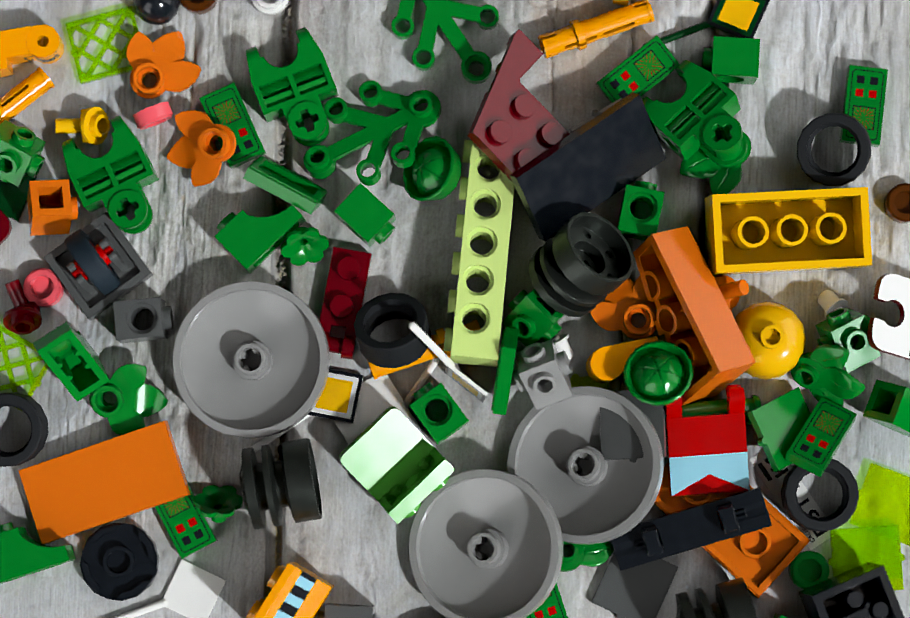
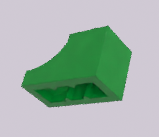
(256, 238)
(72, 360)
(25, 556)

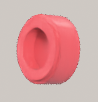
(153, 115)
(43, 287)

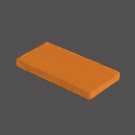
(104, 482)
(752, 556)

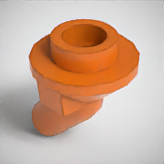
(731, 289)

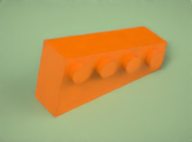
(692, 311)

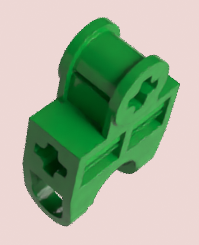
(295, 89)
(700, 118)
(114, 178)

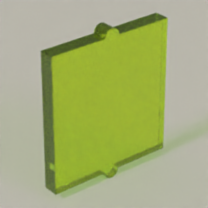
(884, 501)
(868, 544)

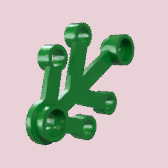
(441, 14)
(376, 130)

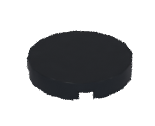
(119, 561)

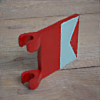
(708, 450)

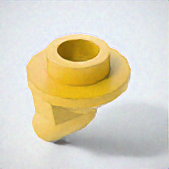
(92, 125)

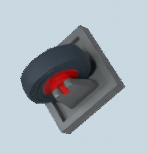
(98, 266)

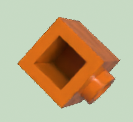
(51, 207)

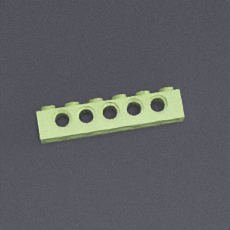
(480, 346)

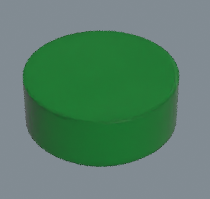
(808, 569)

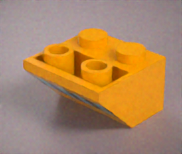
(294, 594)

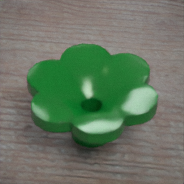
(304, 246)
(218, 502)

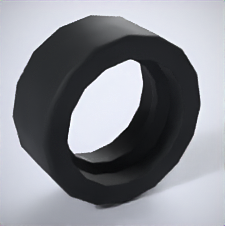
(822, 176)
(386, 308)
(39, 428)
(836, 519)

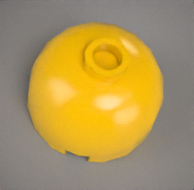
(773, 337)

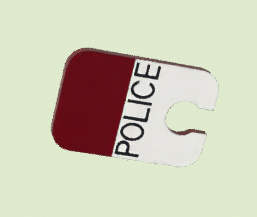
(880, 335)

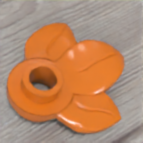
(162, 59)
(197, 147)
(621, 305)

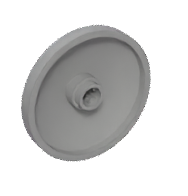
(251, 359)
(563, 459)
(486, 546)

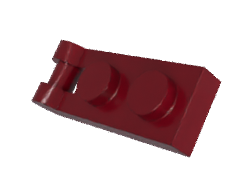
(344, 297)

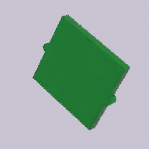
(779, 424)

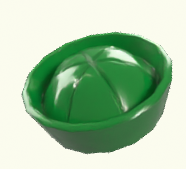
(434, 170)
(658, 373)

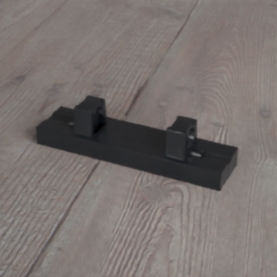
(692, 528)

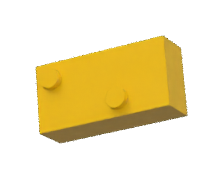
(788, 231)

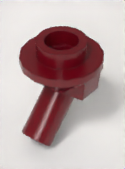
(25, 315)

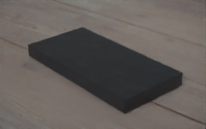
(588, 166)

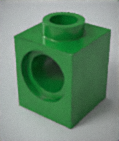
(732, 59)
(366, 216)
(632, 226)
(438, 430)

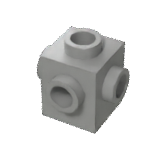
(543, 373)

